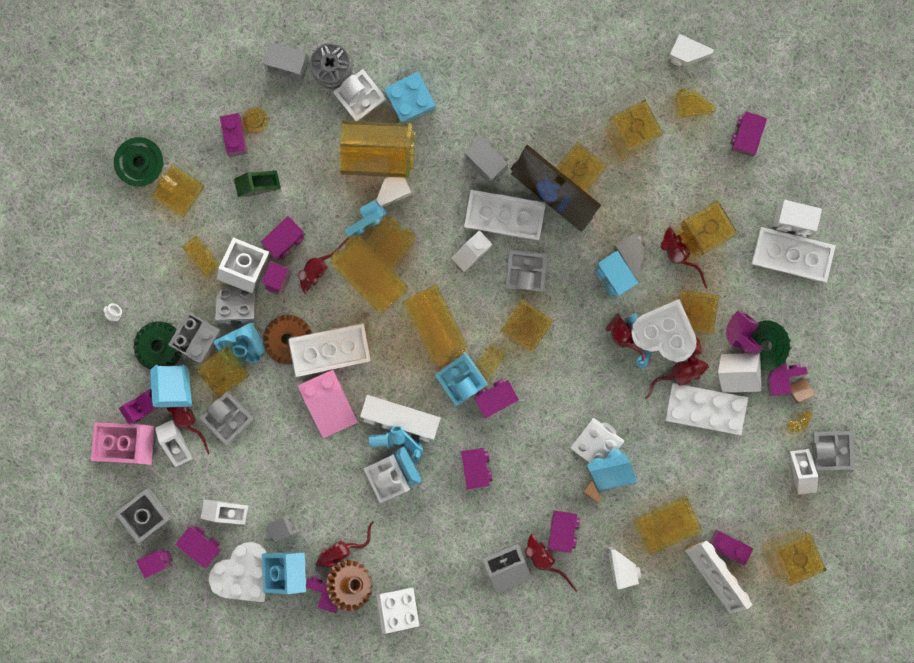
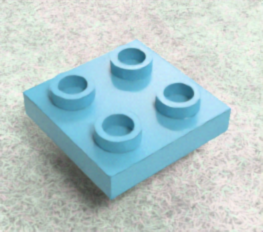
(372, 215)
(461, 379)

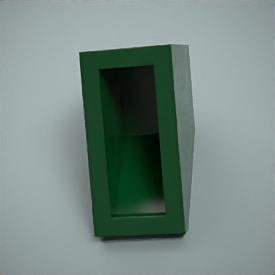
(256, 183)

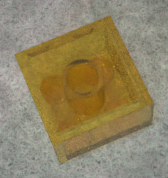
(700, 310)
(526, 326)

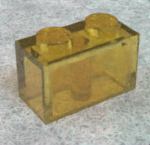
(201, 256)

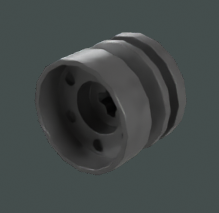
(324, 74)

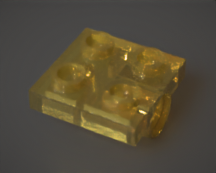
(177, 190)
(222, 372)

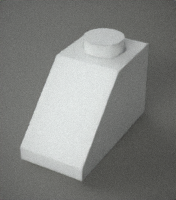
(688, 51)
(393, 190)
(472, 251)
(173, 443)
(804, 472)
(224, 512)

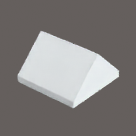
(740, 372)

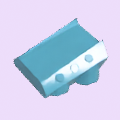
(243, 343)
(170, 386)
(407, 466)
(612, 471)

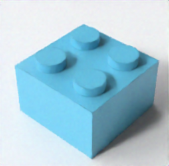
(410, 98)
(615, 275)
(283, 572)

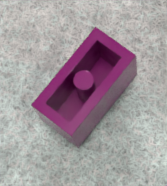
(748, 134)
(233, 135)
(283, 238)
(276, 278)
(495, 398)
(475, 468)
(563, 531)
(199, 546)
(731, 547)
(155, 562)

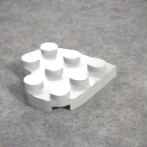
(666, 331)
(241, 575)

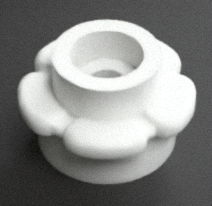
(112, 312)

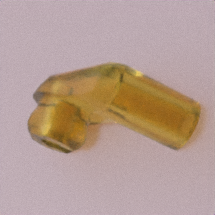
(802, 424)

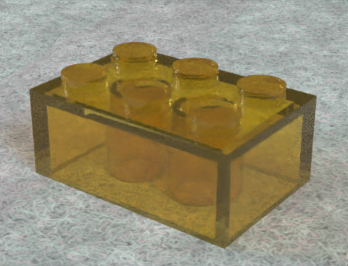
(667, 525)

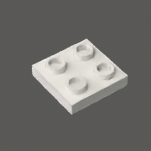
(359, 95)
(596, 441)
(386, 479)
(397, 610)

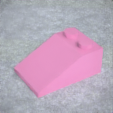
(327, 403)
(122, 443)

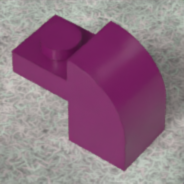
(739, 332)
(778, 379)
(138, 408)
(325, 603)

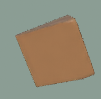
(801, 391)
(590, 491)

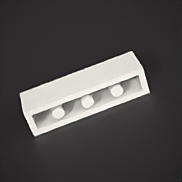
(397, 415)

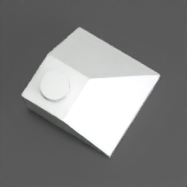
(623, 570)

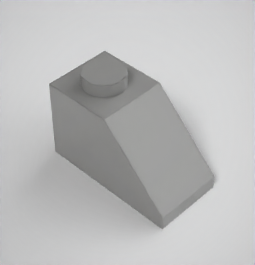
(632, 252)
(281, 528)

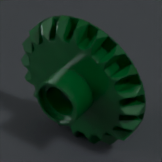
(129, 153)
(780, 341)
(144, 343)

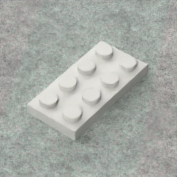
(504, 215)
(793, 254)
(329, 349)
(706, 409)
(718, 577)

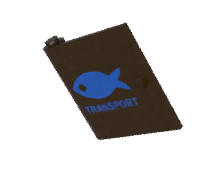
(554, 188)

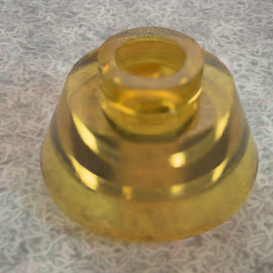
(259, 115)

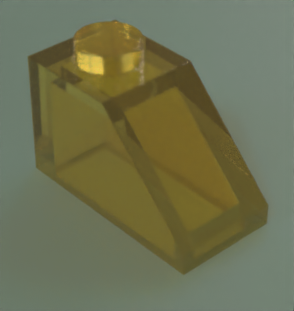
(691, 104)

